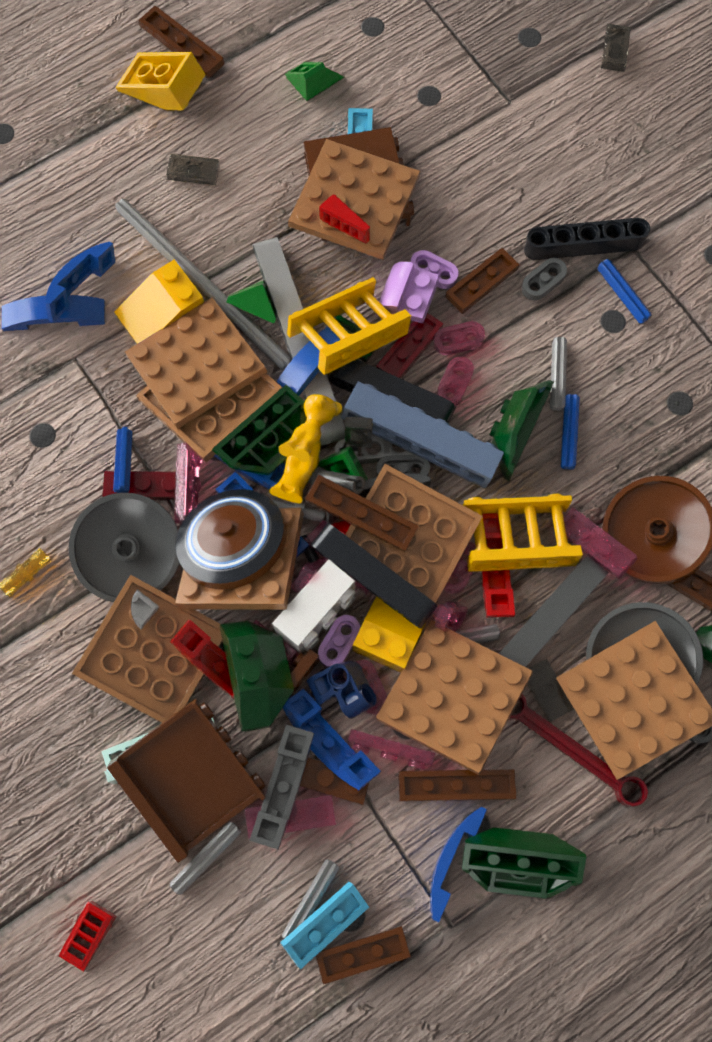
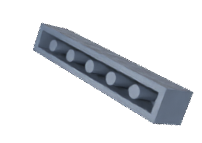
(424, 435)

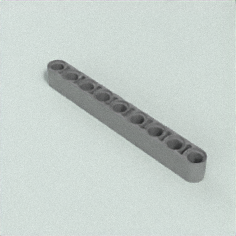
(285, 303)

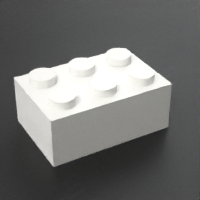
(315, 607)

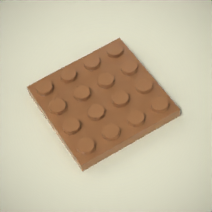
(367, 185)
(195, 362)
(219, 421)
(438, 541)
(265, 593)
(144, 664)
(454, 697)
(636, 700)

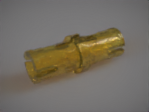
(24, 572)

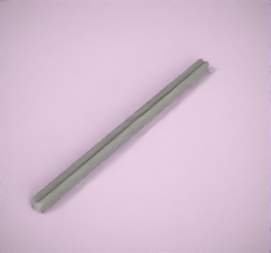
(203, 284)

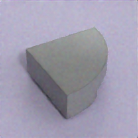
(142, 609)

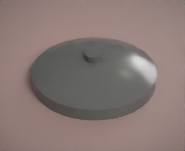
(120, 539)
(633, 617)

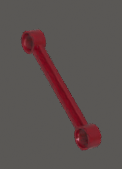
(578, 753)

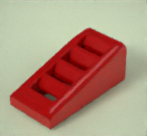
(341, 217)
(99, 912)

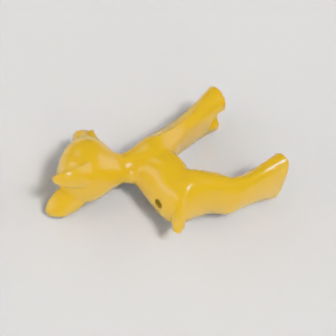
(304, 448)

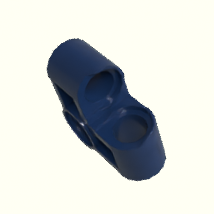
(353, 694)

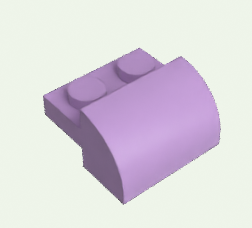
(409, 290)

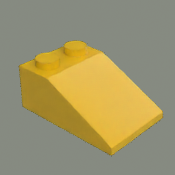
(162, 79)
(158, 302)
(387, 637)

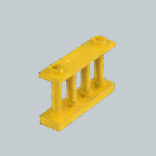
(350, 345)
(522, 558)

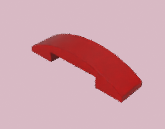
(496, 583)
(204, 655)

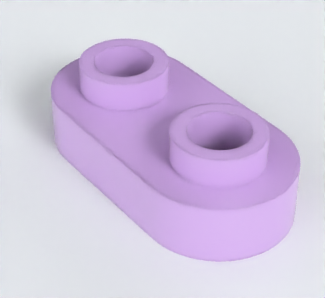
(438, 266)
(337, 641)

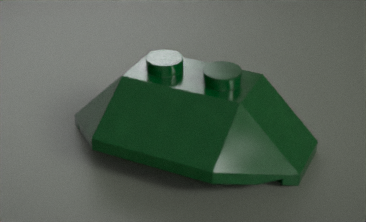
(518, 423)
(256, 441)
(257, 673)
(522, 862)

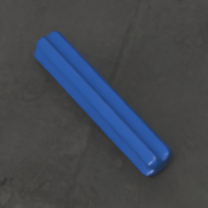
(624, 291)
(570, 432)
(123, 456)

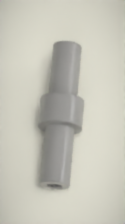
(310, 514)

